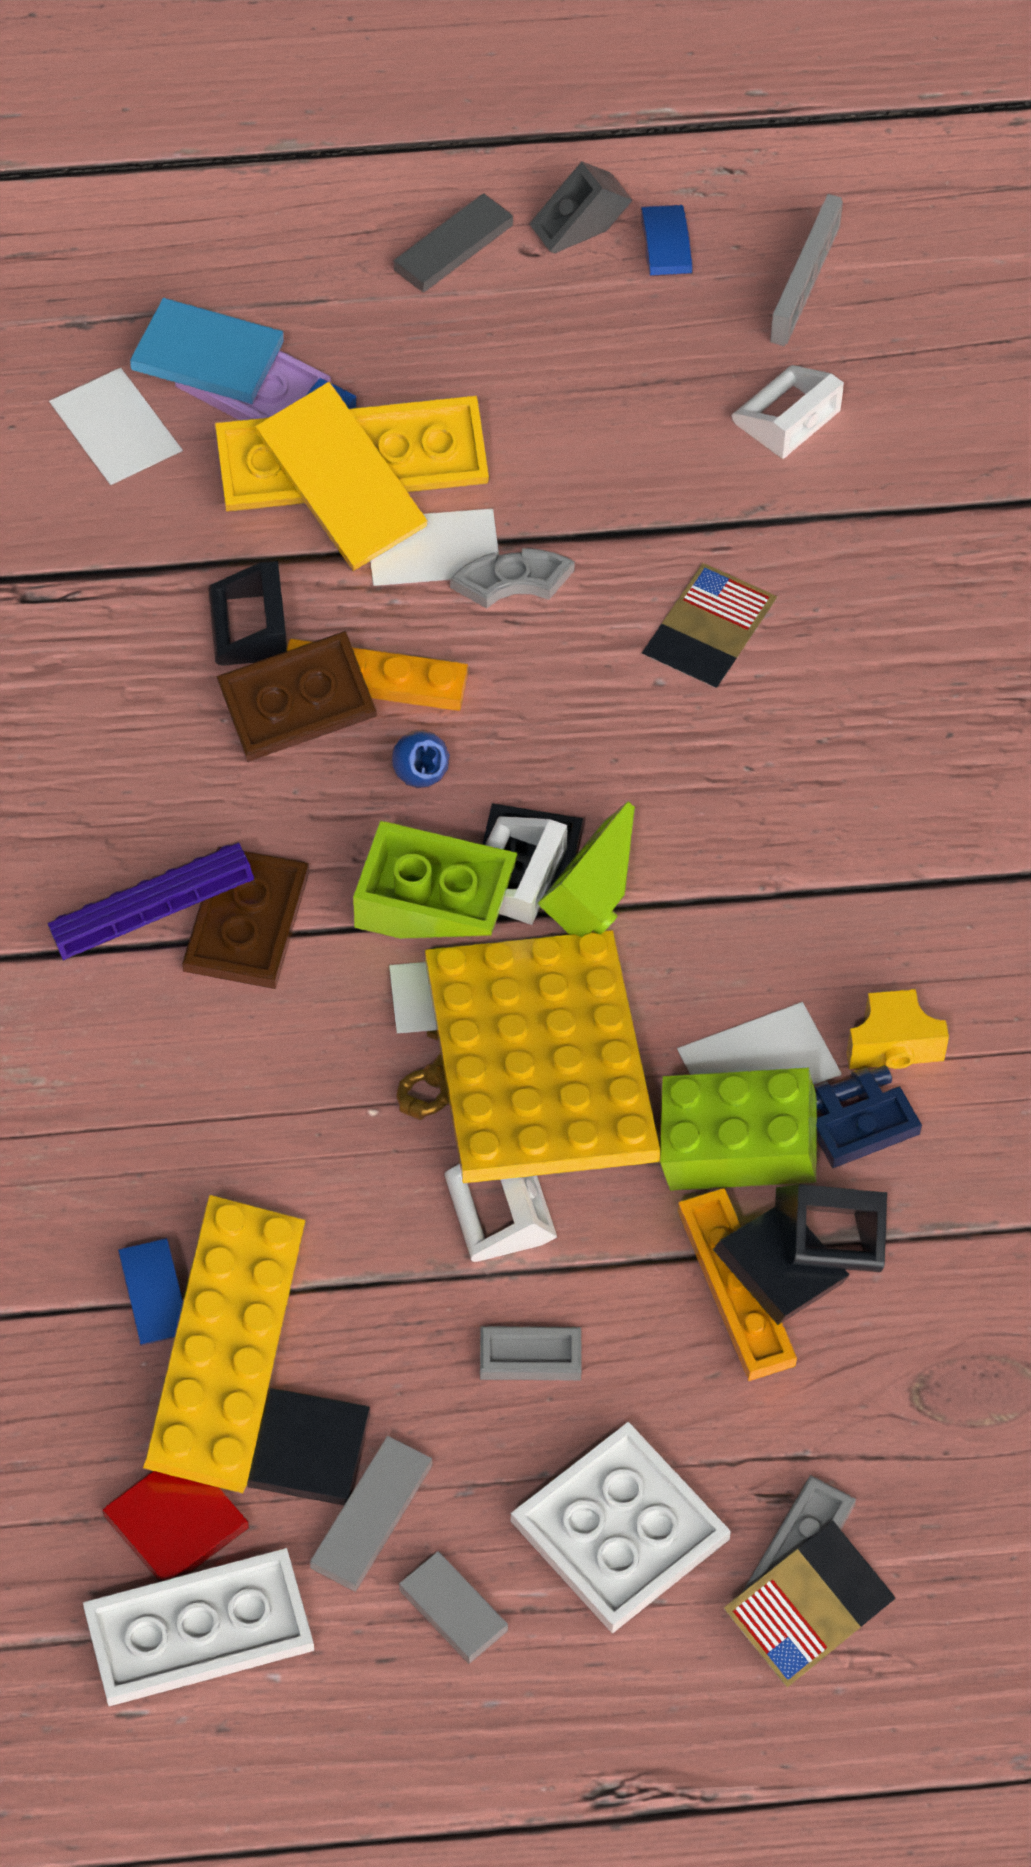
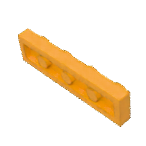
(409, 678)
(756, 1337)

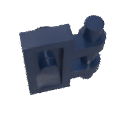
(866, 1125)

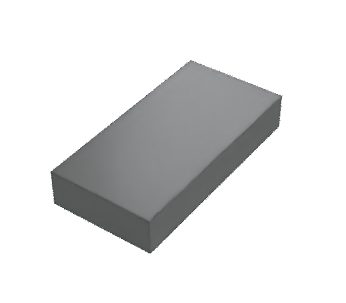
(530, 1353)
(453, 1607)

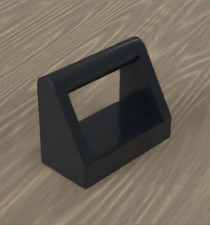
(254, 581)
(865, 1205)

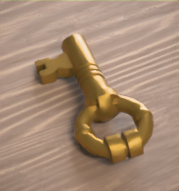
(433, 1076)

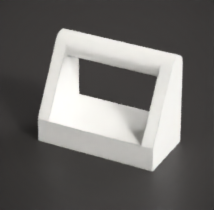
(802, 419)
(551, 845)
(528, 1208)

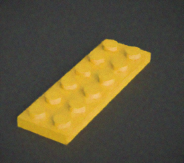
(422, 442)
(225, 1345)

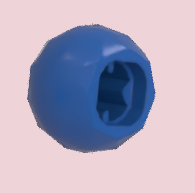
(420, 758)

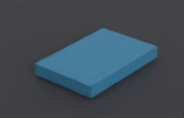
(207, 350)

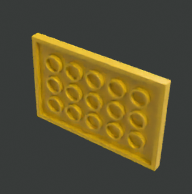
(540, 1057)

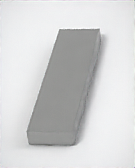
(806, 270)

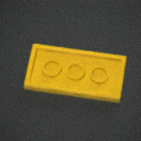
(341, 476)

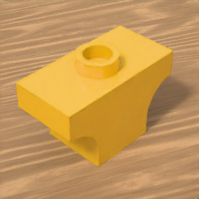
(896, 1033)

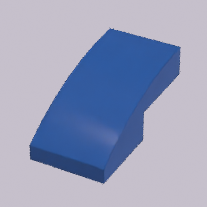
(666, 240)
(152, 1290)

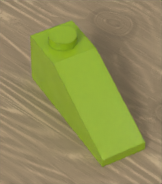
(595, 878)

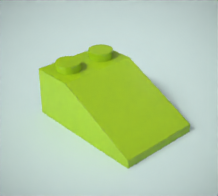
(430, 885)

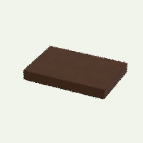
(296, 696)
(249, 927)

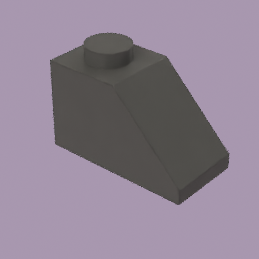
(580, 208)

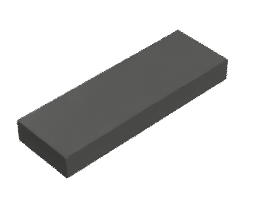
(453, 242)

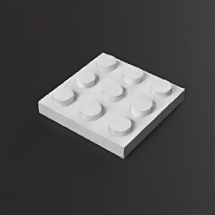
(620, 1527)

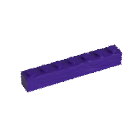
(150, 900)

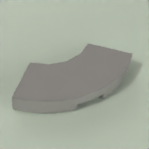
(508, 574)

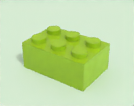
(739, 1129)

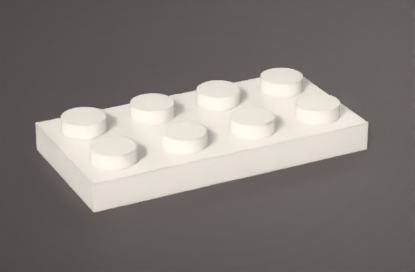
(198, 1627)

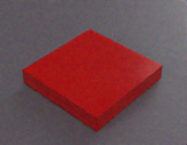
(174, 1523)

